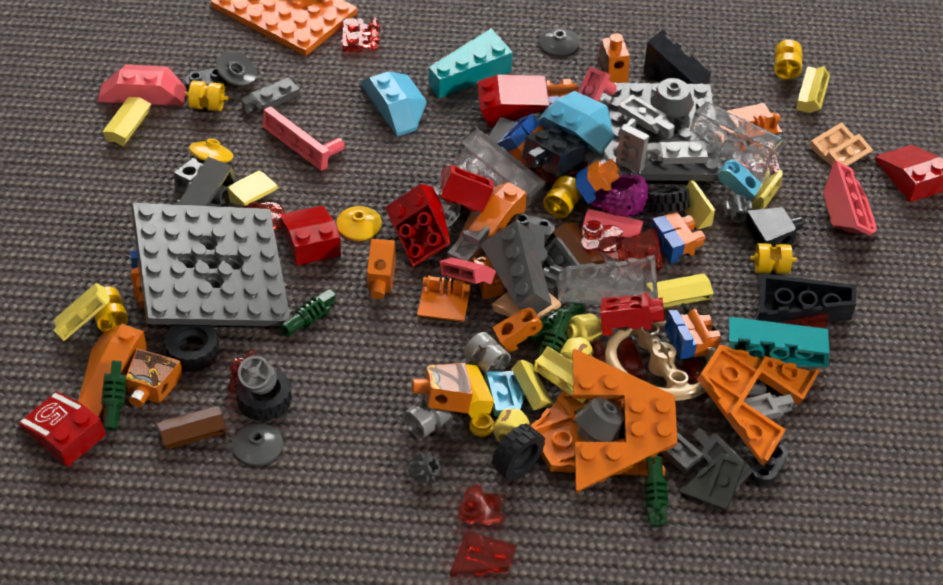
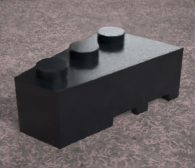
(667, 61)

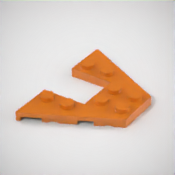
(730, 378)
(647, 420)
(561, 434)

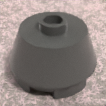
(673, 99)
(599, 421)

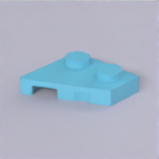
(504, 391)

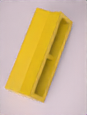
(481, 399)

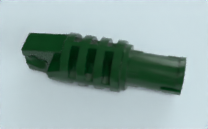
(309, 312)
(548, 320)
(555, 337)
(113, 396)
(656, 493)

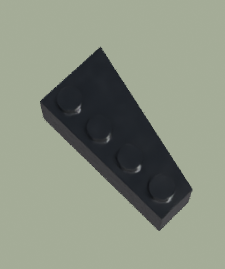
(795, 298)

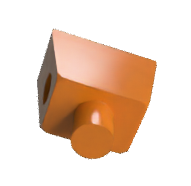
(381, 274)

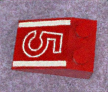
(64, 427)

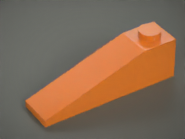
(501, 207)
(114, 344)

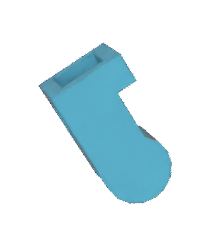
(739, 179)

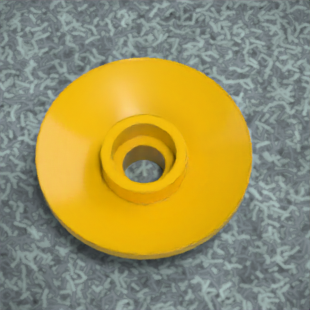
(212, 149)
(359, 223)

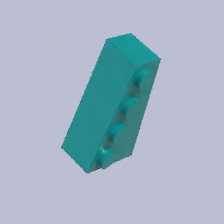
(470, 63)
(780, 341)

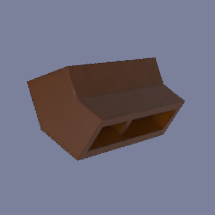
(572, 236)
(191, 427)

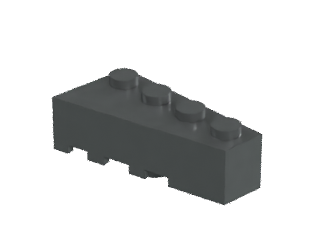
(209, 185)
(518, 264)

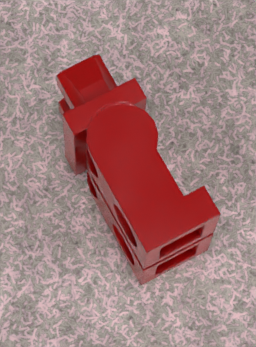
(630, 312)

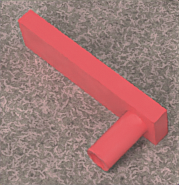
(596, 83)
(299, 140)

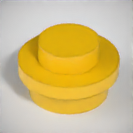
(481, 425)

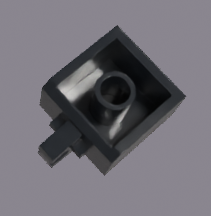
(554, 151)

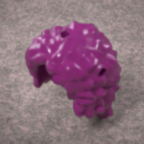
(625, 198)

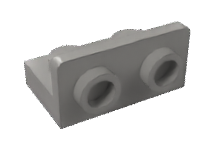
(632, 147)

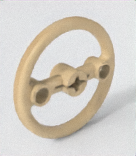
(661, 359)

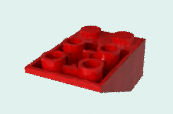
(465, 188)
(419, 223)

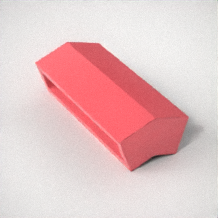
(628, 225)
(467, 271)

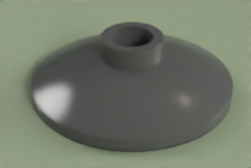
(559, 42)
(236, 68)
(259, 452)

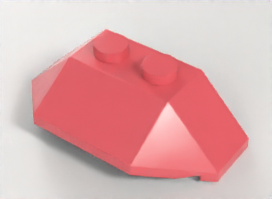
(151, 83)
(848, 202)

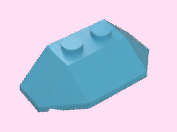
(396, 100)
(581, 118)

